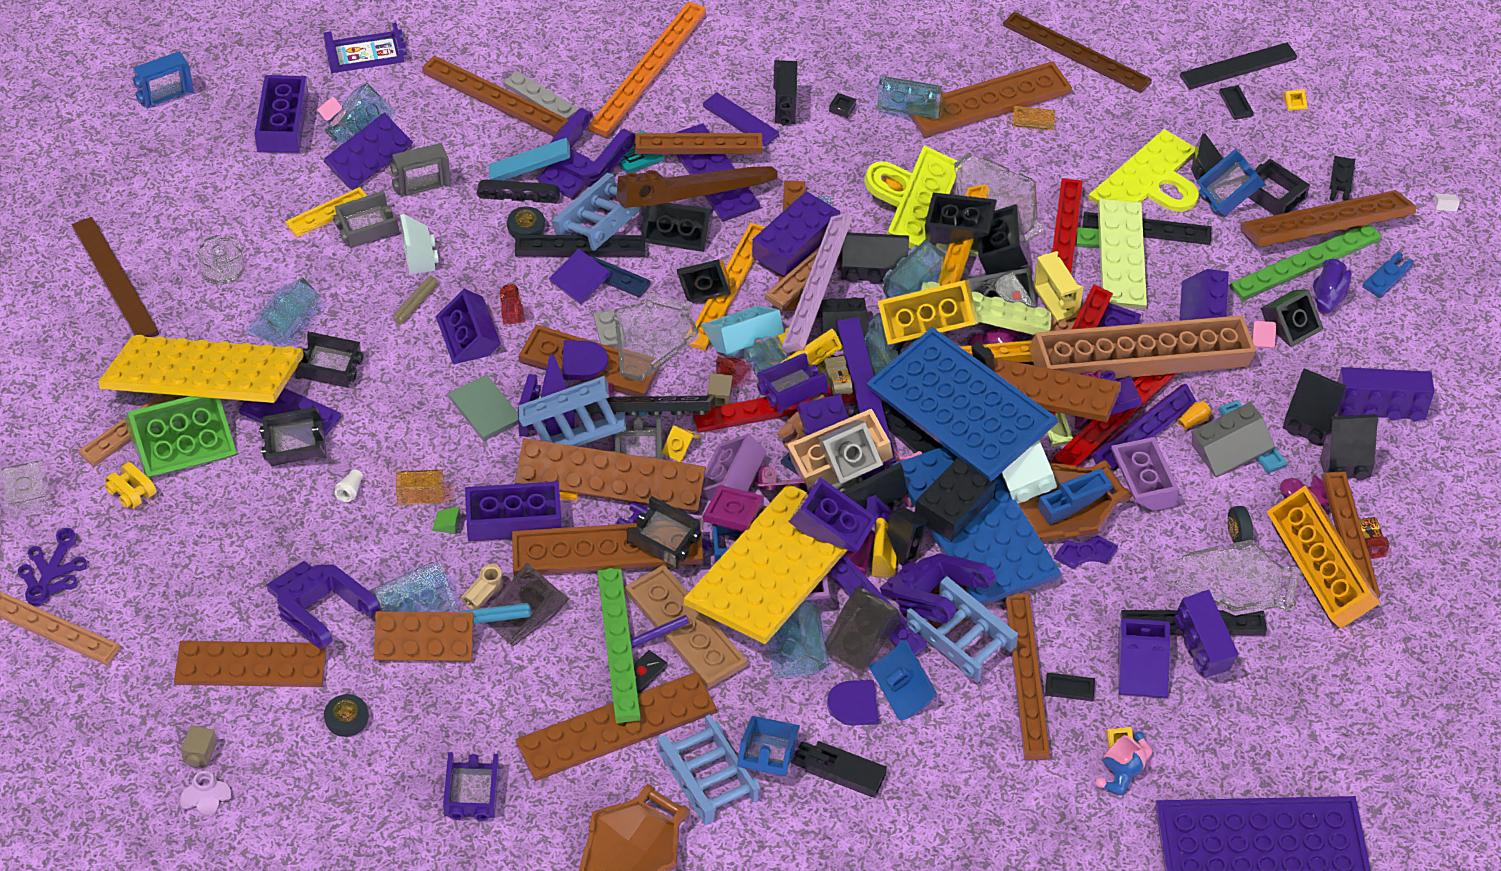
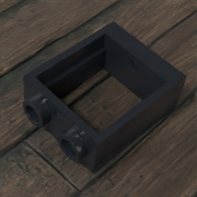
(1297, 189)

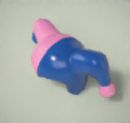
(1126, 761)

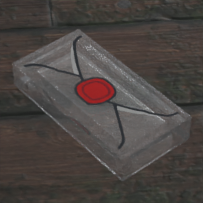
(1012, 290)

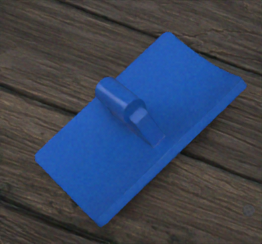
(903, 681)

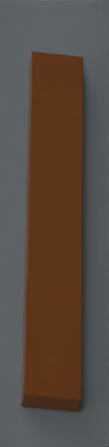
(1077, 52)
(114, 278)

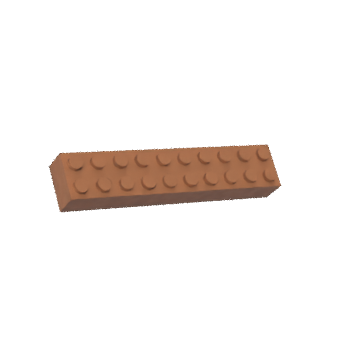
(1147, 347)

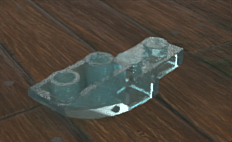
(877, 345)

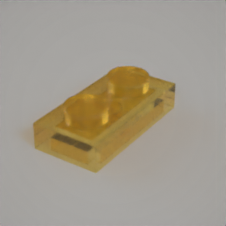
(1033, 118)

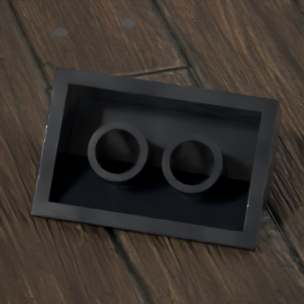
(677, 225)
(871, 255)
(984, 282)
(886, 485)

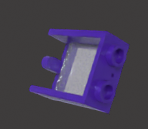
(791, 382)
(471, 788)

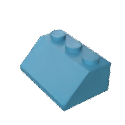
(742, 328)

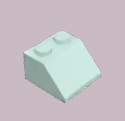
(418, 246)
(1029, 475)

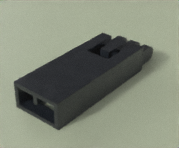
(848, 769)

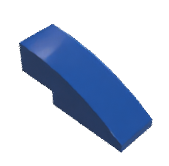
(1073, 496)

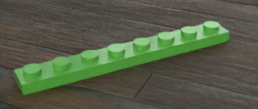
(1304, 262)
(618, 646)

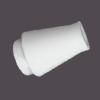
(348, 487)

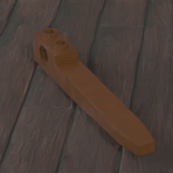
(654, 189)

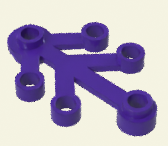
(51, 570)

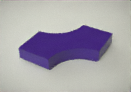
(1095, 550)

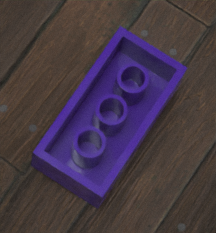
(281, 114)
(793, 234)
(1386, 393)
(500, 509)

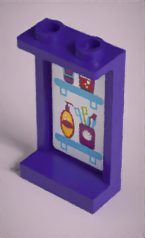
(365, 50)

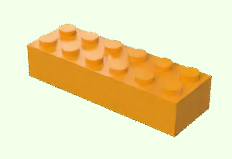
(1323, 557)

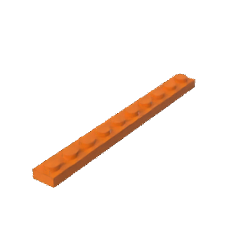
(647, 69)

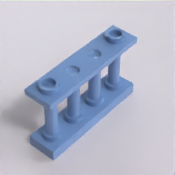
(584, 208)
(569, 399)
(967, 608)
(693, 787)

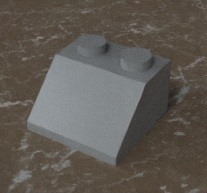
(850, 451)

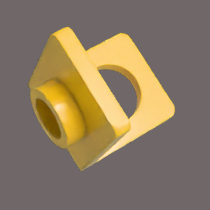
(678, 443)

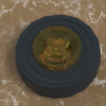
(525, 221)
(1239, 524)
(350, 706)

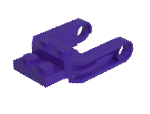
(579, 170)
(916, 580)
(308, 584)

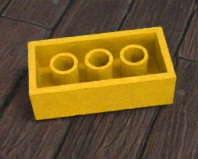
(938, 307)

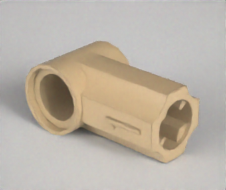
(483, 587)

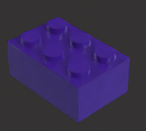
(1205, 634)

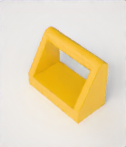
(883, 554)

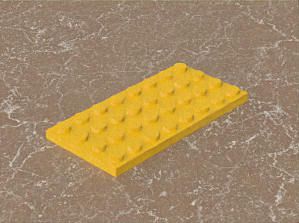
(202, 368)
(764, 572)

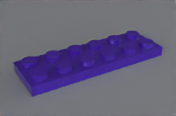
(727, 203)

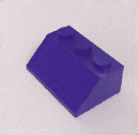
(1204, 295)
(468, 328)

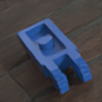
(1387, 275)

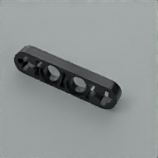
(518, 191)

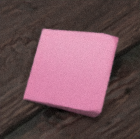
(330, 108)
(1264, 334)

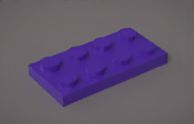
(367, 151)
(287, 402)

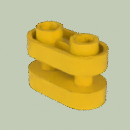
(128, 495)

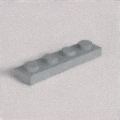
(539, 95)

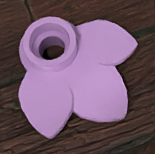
(205, 797)

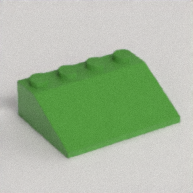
(180, 434)

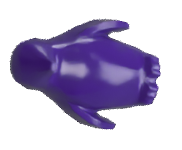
(1331, 285)

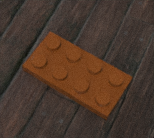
(423, 636)

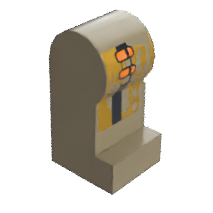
(838, 376)

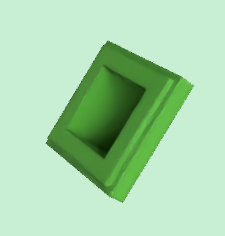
(447, 520)

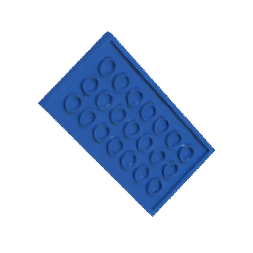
(962, 403)
(995, 537)

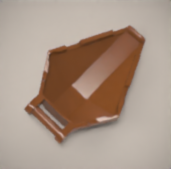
(1085, 521)
(634, 835)

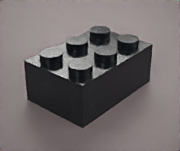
(955, 499)

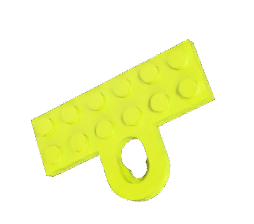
(1150, 169)
(930, 174)

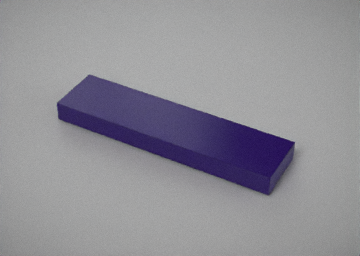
(739, 118)

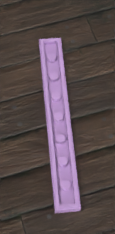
(817, 283)

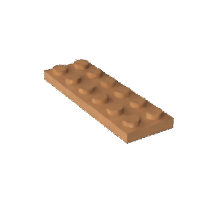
(699, 643)

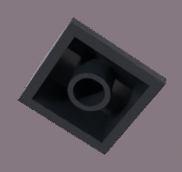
(704, 281)
(840, 309)
(1294, 316)

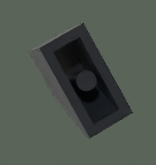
(1205, 157)
(906, 534)

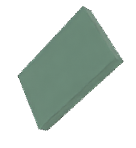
(484, 407)

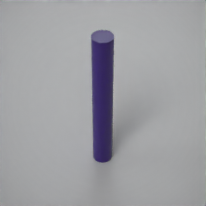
(659, 631)

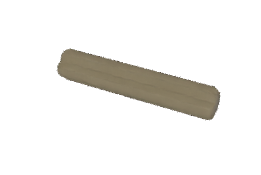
(415, 300)

